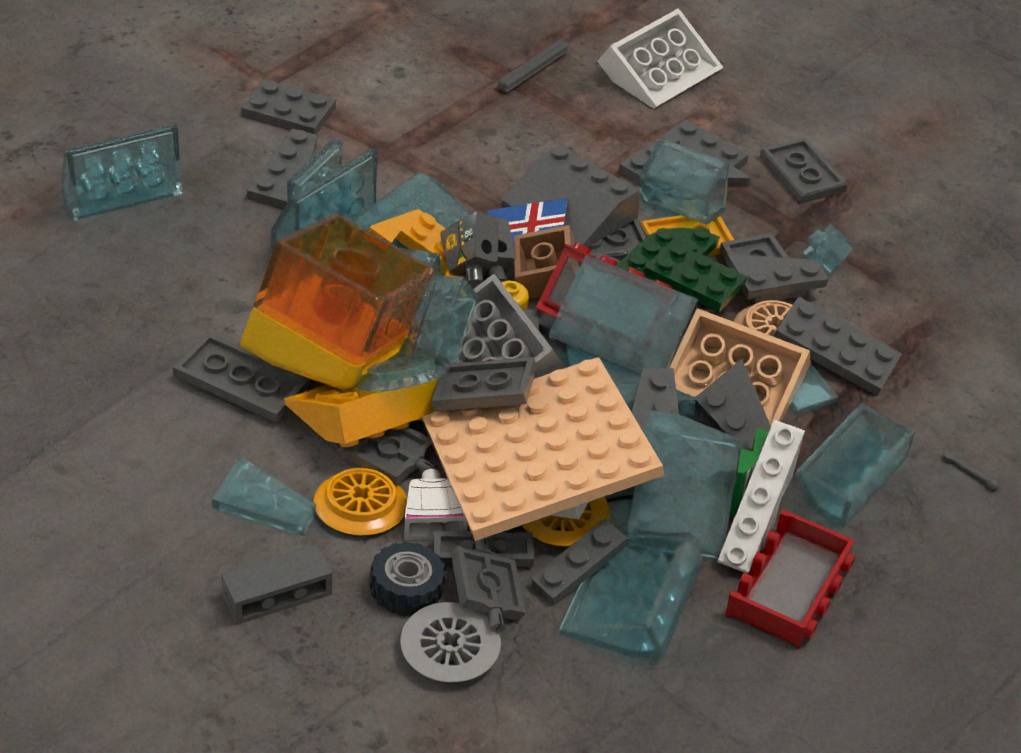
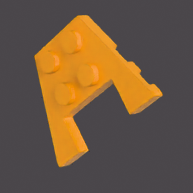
(417, 232)

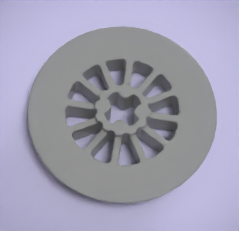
(474, 642)

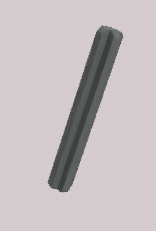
(532, 66)

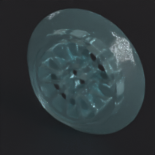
(401, 373)

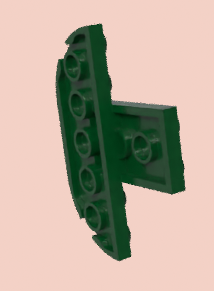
(682, 261)

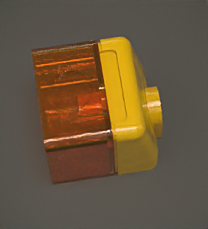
(335, 302)

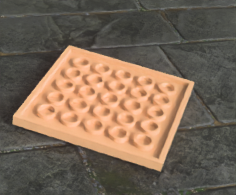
(543, 455)

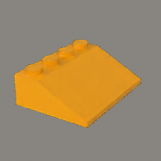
(358, 414)

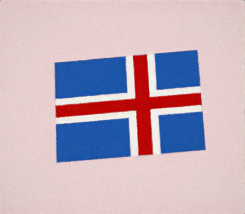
(533, 216)

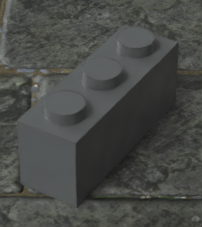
(276, 584)

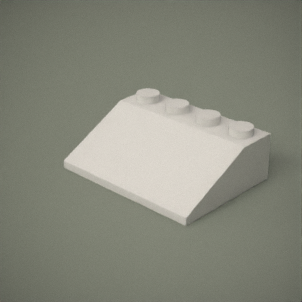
(660, 60)

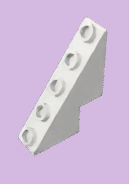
(762, 496)

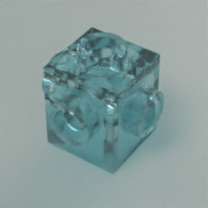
(828, 247)

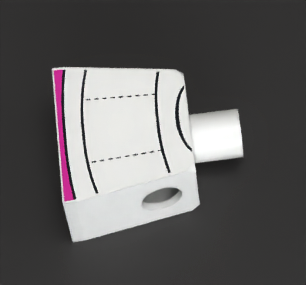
(431, 507)

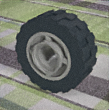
(407, 577)

